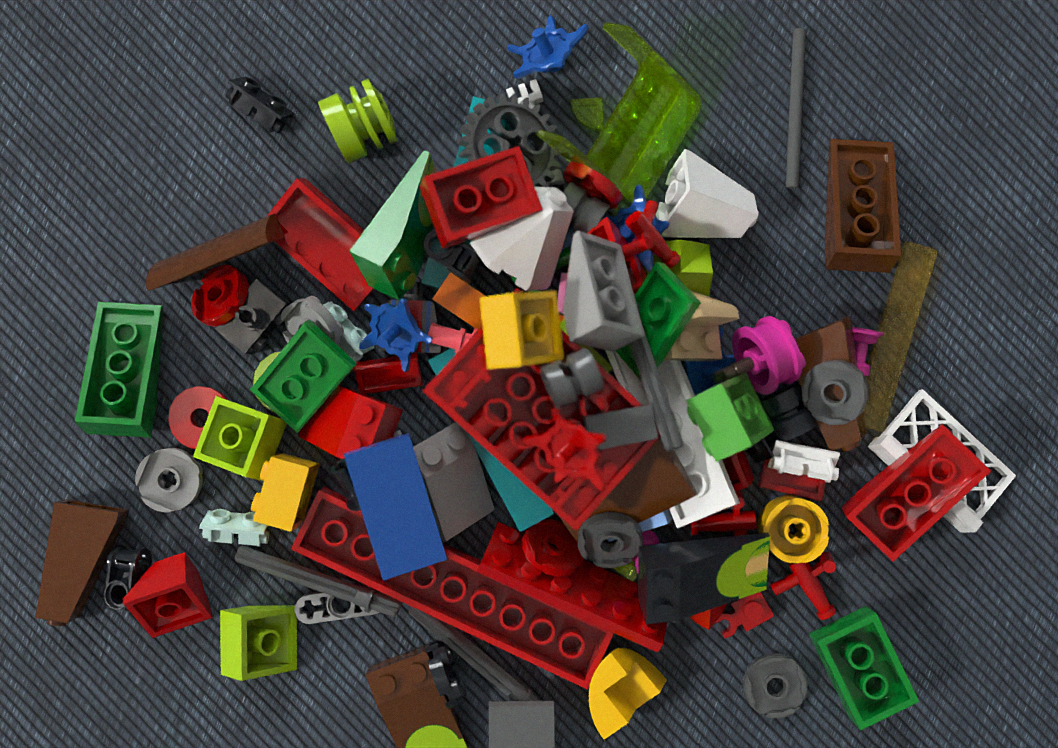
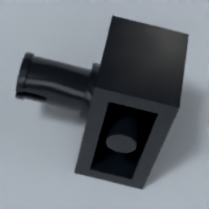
(255, 319)

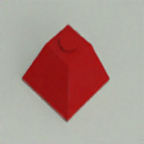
(169, 596)

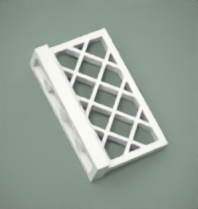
(890, 449)

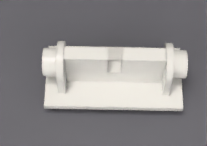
(805, 460)

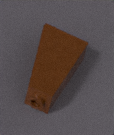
(833, 343)
(75, 556)

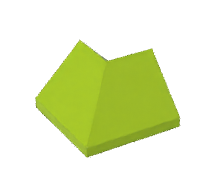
(694, 265)

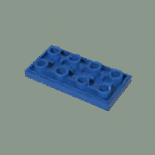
(395, 506)

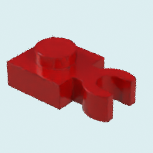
(746, 611)

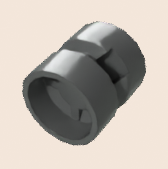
(587, 211)
(572, 378)

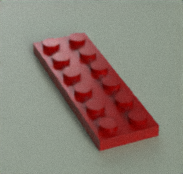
(587, 593)

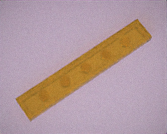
(898, 327)

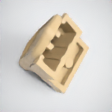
(701, 335)

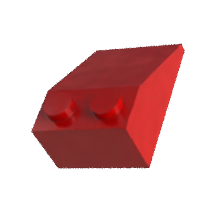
(479, 196)
(350, 422)

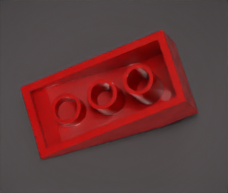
(915, 491)

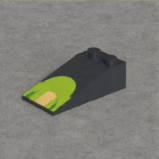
(699, 575)

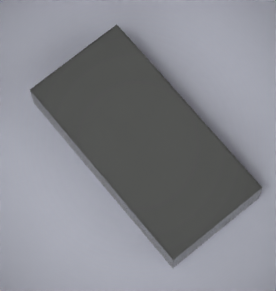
(623, 425)

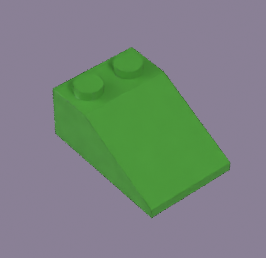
(729, 417)

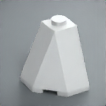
(705, 202)
(530, 245)

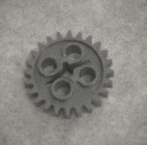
(523, 125)

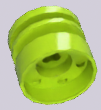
(358, 121)

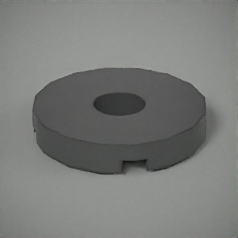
(848, 378)
(606, 526)
(761, 672)

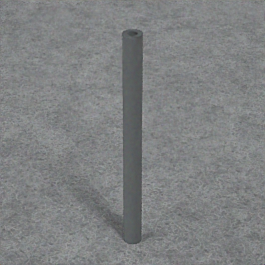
(795, 108)

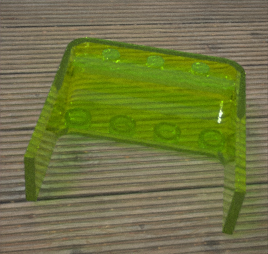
(644, 124)

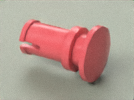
(449, 337)

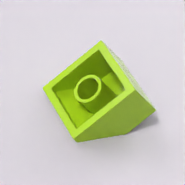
(239, 438)
(258, 641)

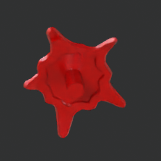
(570, 450)

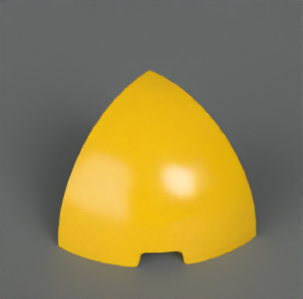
(620, 687)

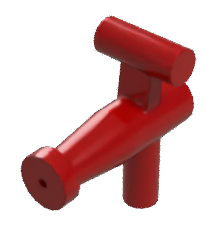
(648, 237)
(732, 521)
(807, 578)

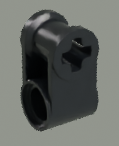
(455, 258)
(124, 574)

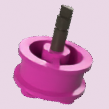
(766, 355)

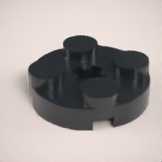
(444, 676)

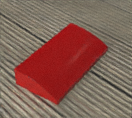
(321, 239)

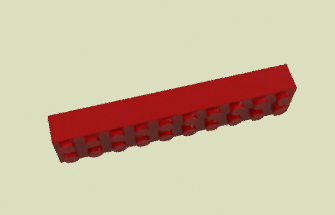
(457, 594)

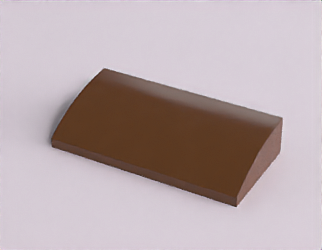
(214, 252)
(648, 488)

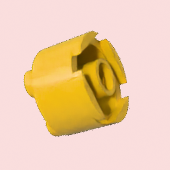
(809, 522)

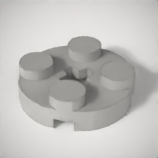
(312, 309)
(152, 486)

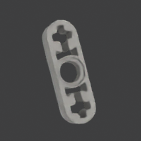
(320, 616)

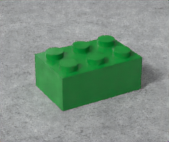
(863, 667)

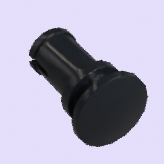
(345, 481)

